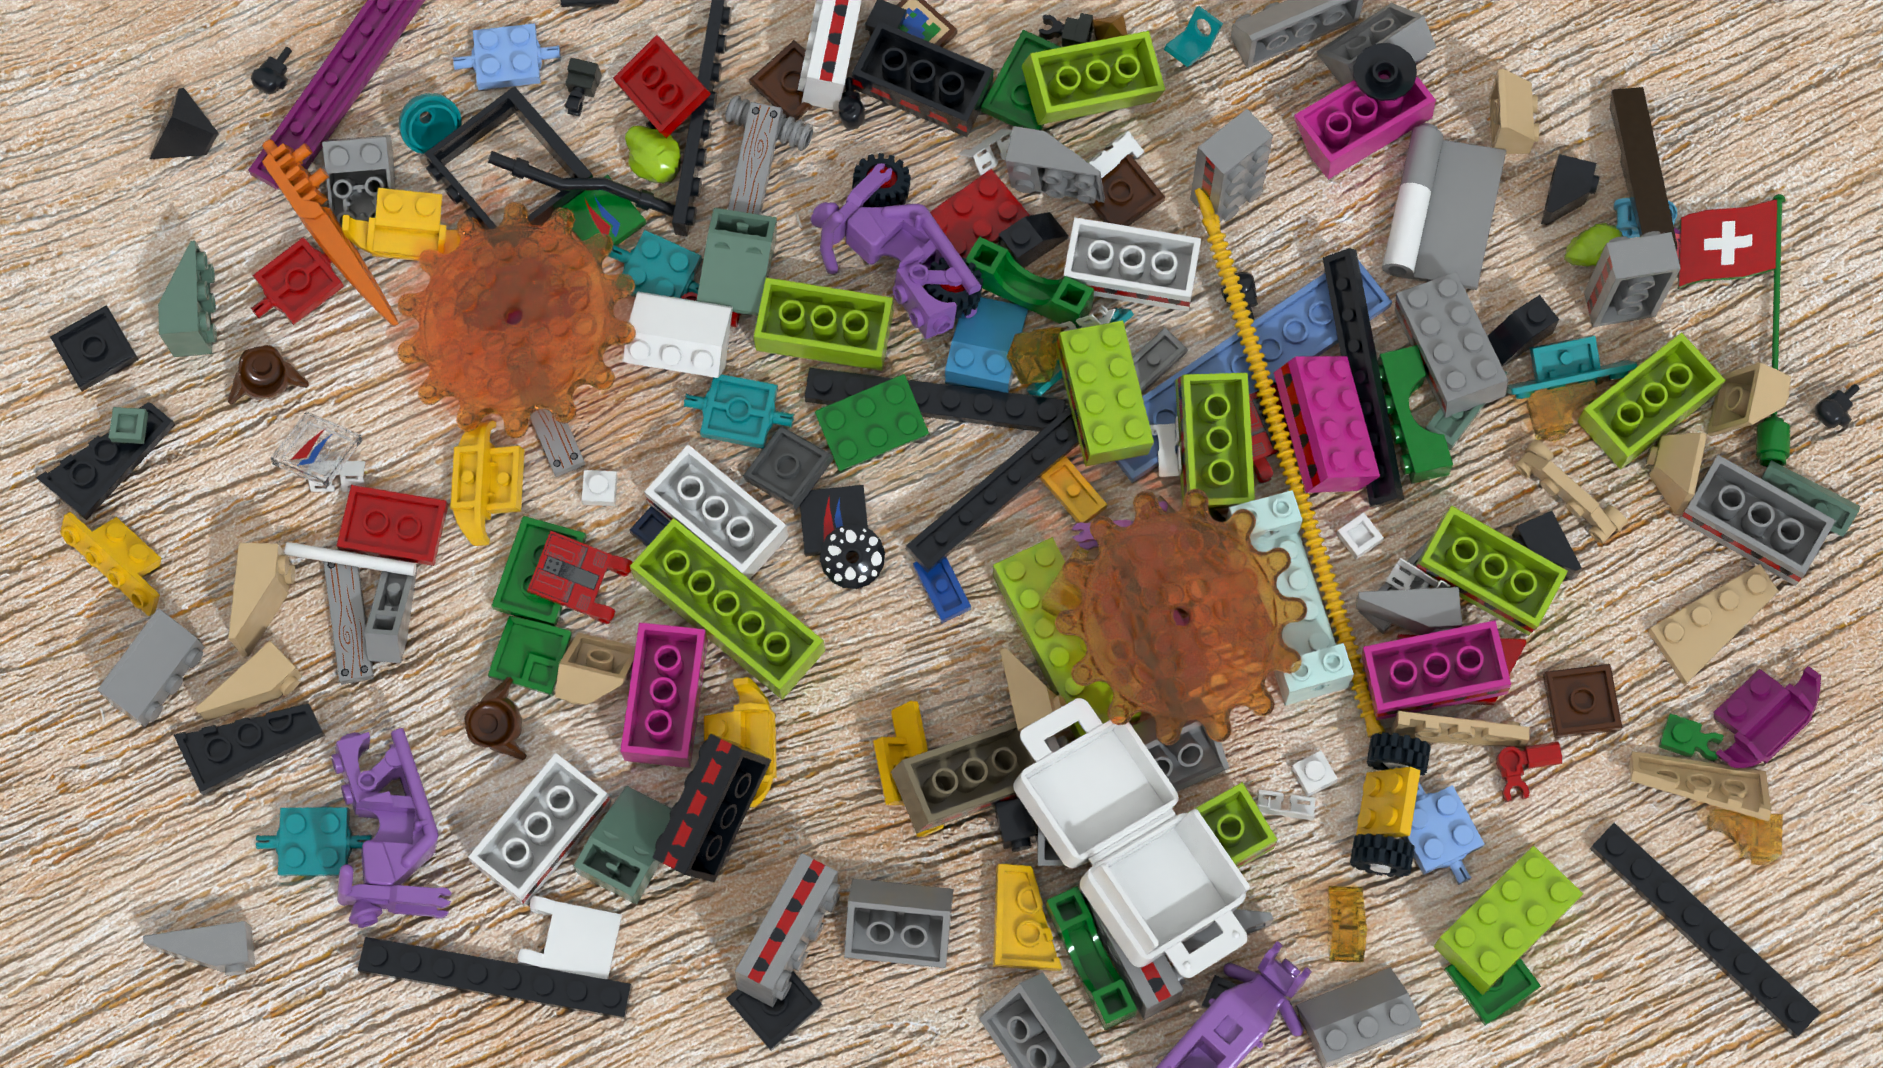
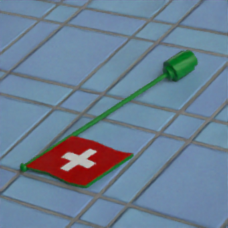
(1737, 246)

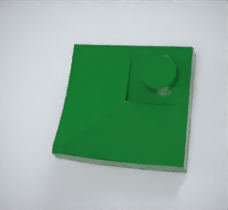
(530, 654)

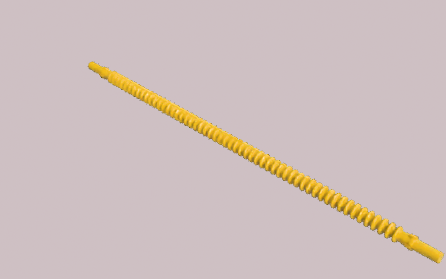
(1277, 427)

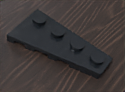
(102, 466)
(235, 749)

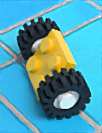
(1389, 804)

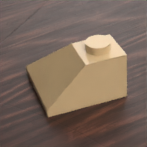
(1748, 397)
(1676, 467)
(592, 668)

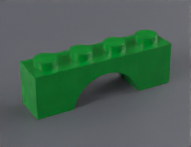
(1055, 299)
(1423, 452)
(1097, 974)

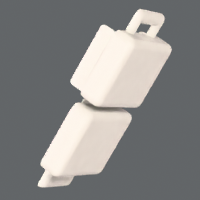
(1152, 871)

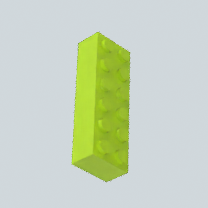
(1023, 583)
(729, 607)

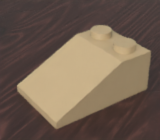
(258, 592)

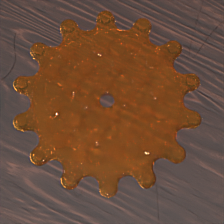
(527, 364)
(1231, 608)

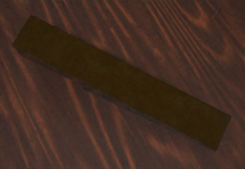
(1641, 161)

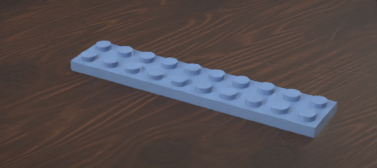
(1291, 329)

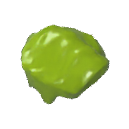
(652, 154)
(1589, 244)

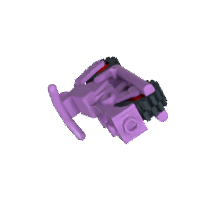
(881, 227)

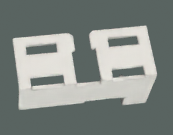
(1120, 149)
(988, 156)
(1094, 321)
(1166, 455)
(351, 468)
(1407, 580)
(1297, 810)

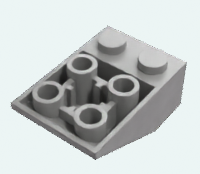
(1047, 166)
(355, 174)

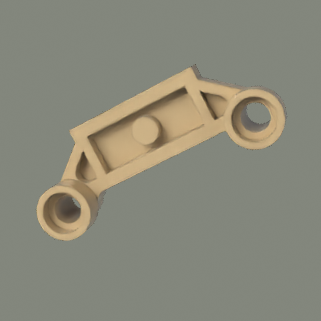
(1578, 502)

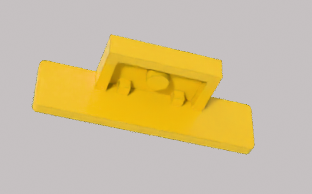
(118, 556)
(890, 751)

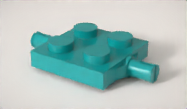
(659, 266)
(739, 411)
(313, 841)

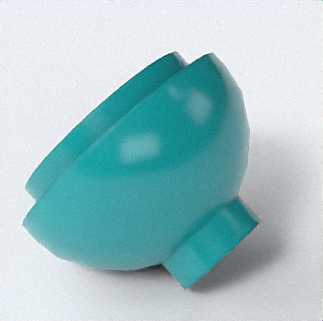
(426, 132)

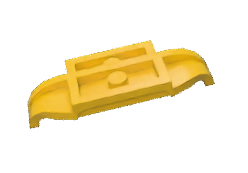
(402, 226)
(484, 481)
(749, 725)

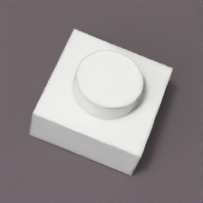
(599, 488)
(1360, 535)
(1314, 773)

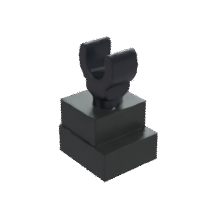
(1072, 32)
(581, 82)

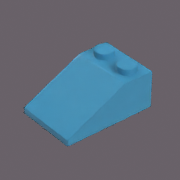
(982, 346)

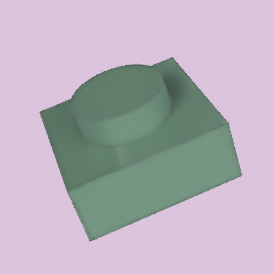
(128, 425)

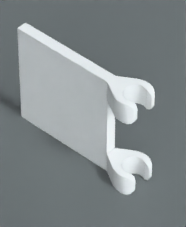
(577, 940)

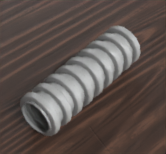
(789, 131)

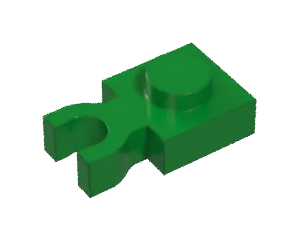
(1684, 738)

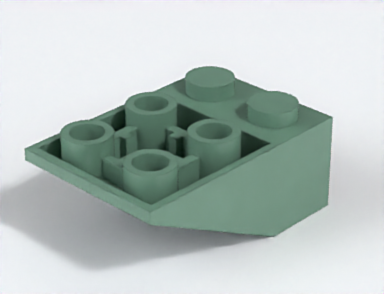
(737, 259)
(188, 306)
(623, 845)

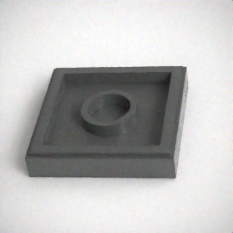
(788, 467)

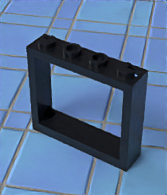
(479, 126)

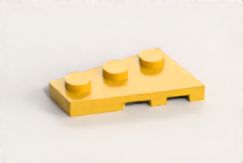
(1020, 924)

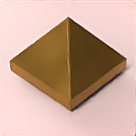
(1109, 27)

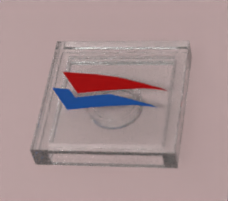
(316, 449)

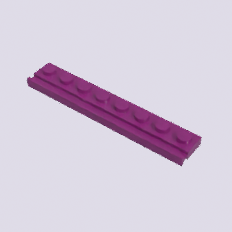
(340, 79)

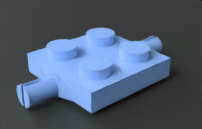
(506, 56)
(1442, 832)

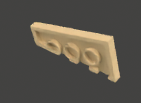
(1707, 625)
(1460, 731)
(1711, 783)

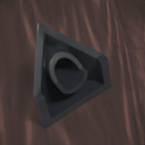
(184, 130)

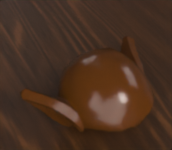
(263, 375)
(496, 722)

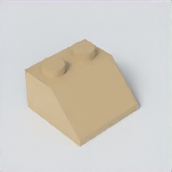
(1512, 113)

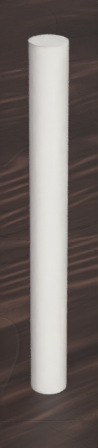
(350, 559)

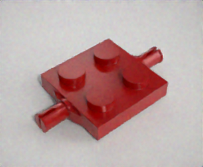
(296, 282)

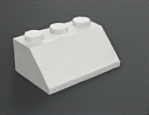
(679, 335)

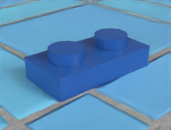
(943, 590)

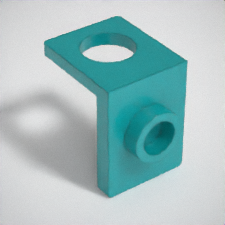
(1191, 43)

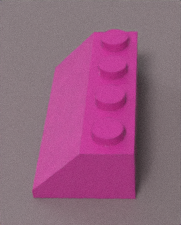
(1353, 126)

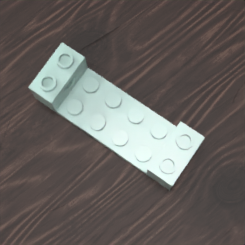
(1324, 664)

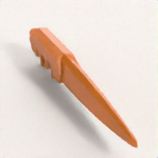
(305, 198)

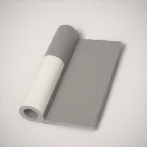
(1443, 208)

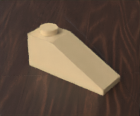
(256, 682)
(1028, 694)

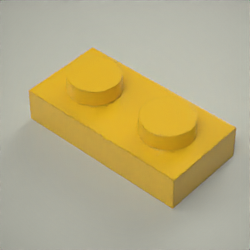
(1073, 491)

